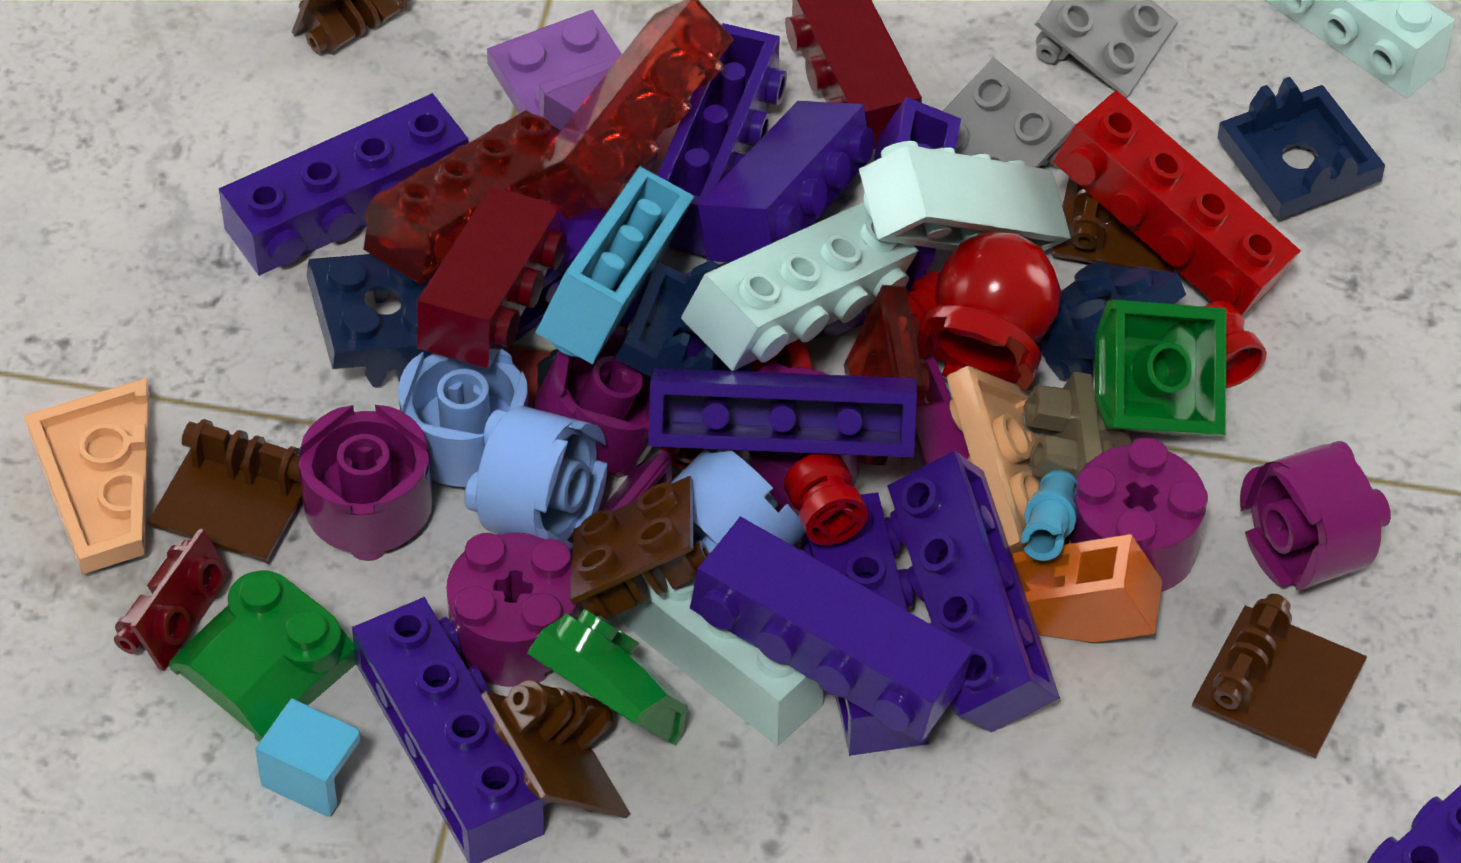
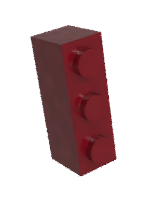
(851, 57)
(490, 277)

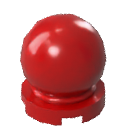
(992, 308)

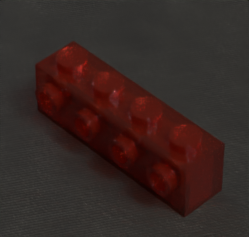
(630, 109)
(424, 214)

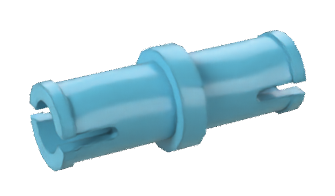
(1050, 515)

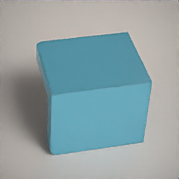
(304, 756)

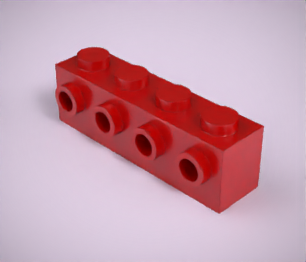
(1172, 204)

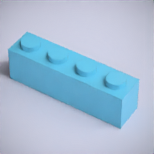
(614, 265)

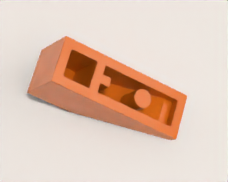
(1092, 590)

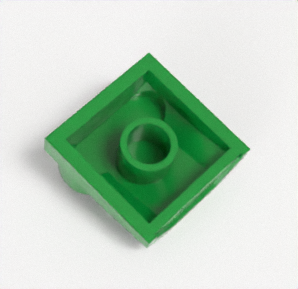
(1161, 368)
(265, 651)
(603, 665)

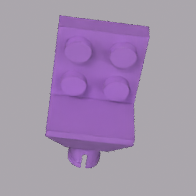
(556, 68)

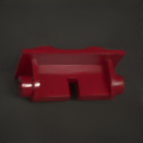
(179, 598)

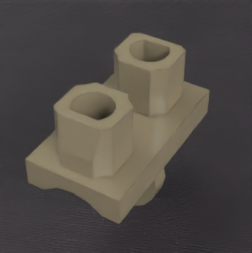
(1075, 427)

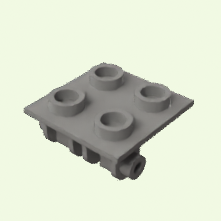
(1106, 36)
(1007, 119)

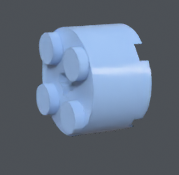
(453, 406)
(537, 474)
(730, 489)

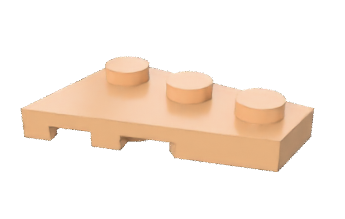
(993, 426)
(97, 471)

